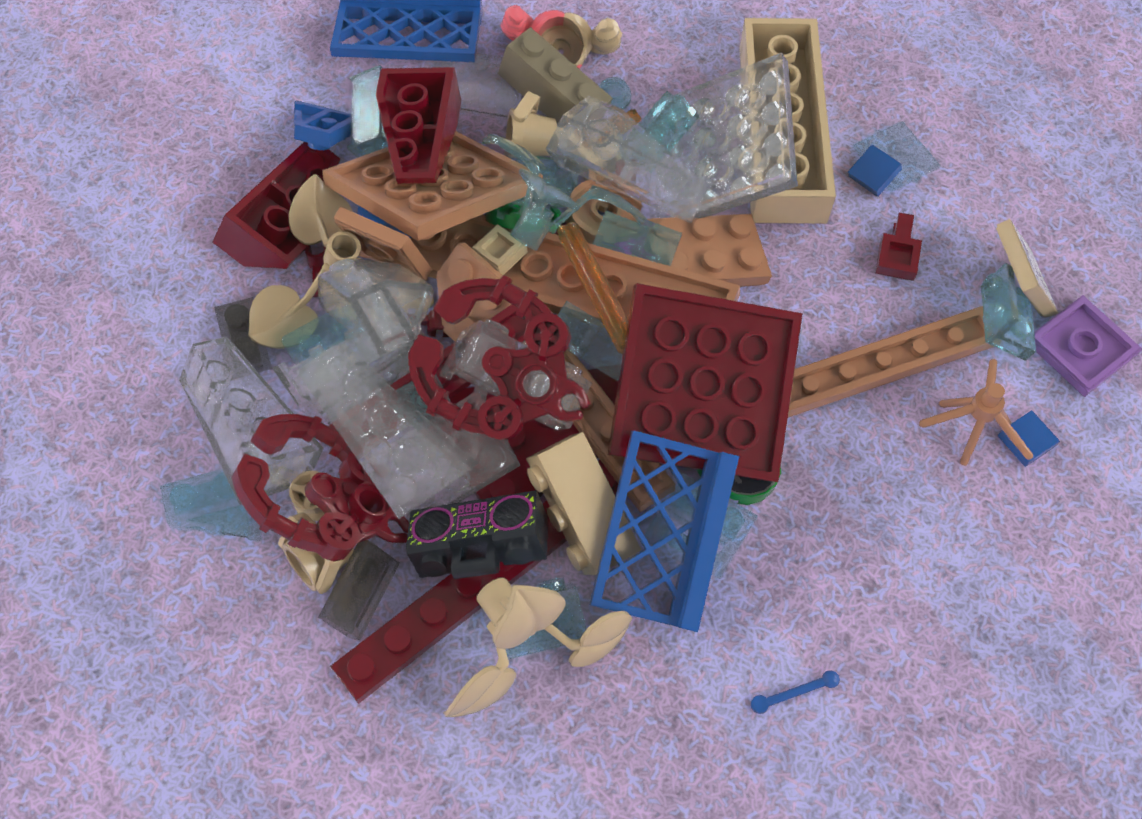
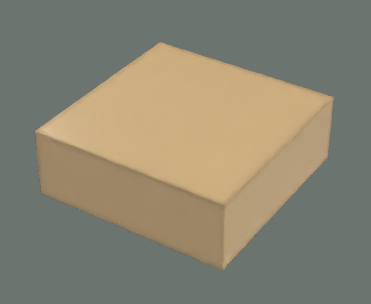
(500, 249)

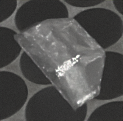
(375, 301)

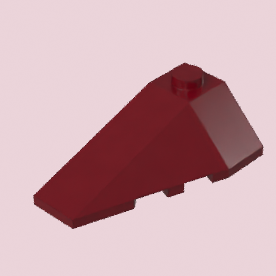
(418, 119)
(258, 225)

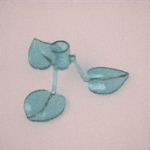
(536, 220)

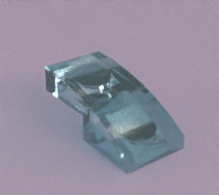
(645, 241)
(591, 341)

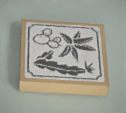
(1026, 269)

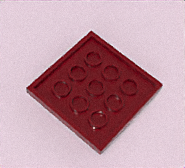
(706, 378)

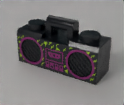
(477, 535)

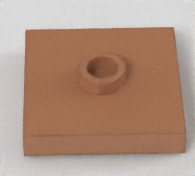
(383, 242)

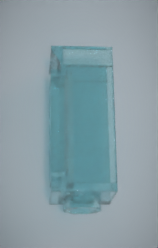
(366, 121)

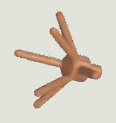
(985, 407)

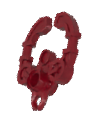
(510, 369)
(350, 504)

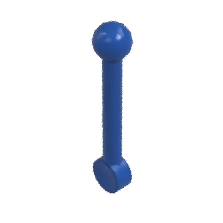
(761, 704)

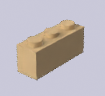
(579, 501)

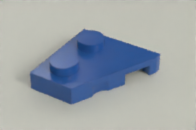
(320, 125)

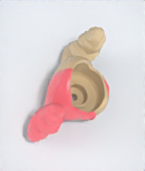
(565, 32)

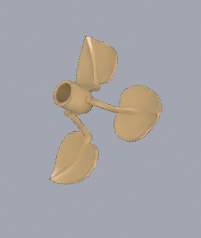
(278, 307)
(515, 617)

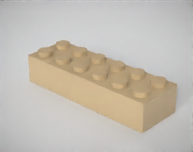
(800, 44)

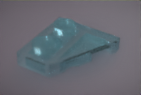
(207, 506)

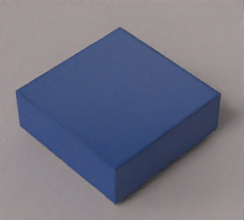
(874, 170)
(1035, 436)

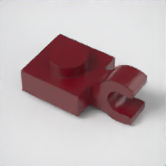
(898, 251)

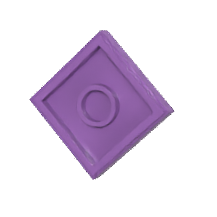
(1084, 345)

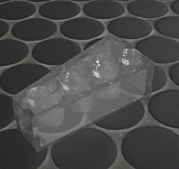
(230, 405)
(385, 432)

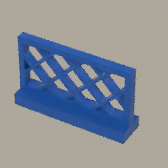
(408, 13)
(702, 537)

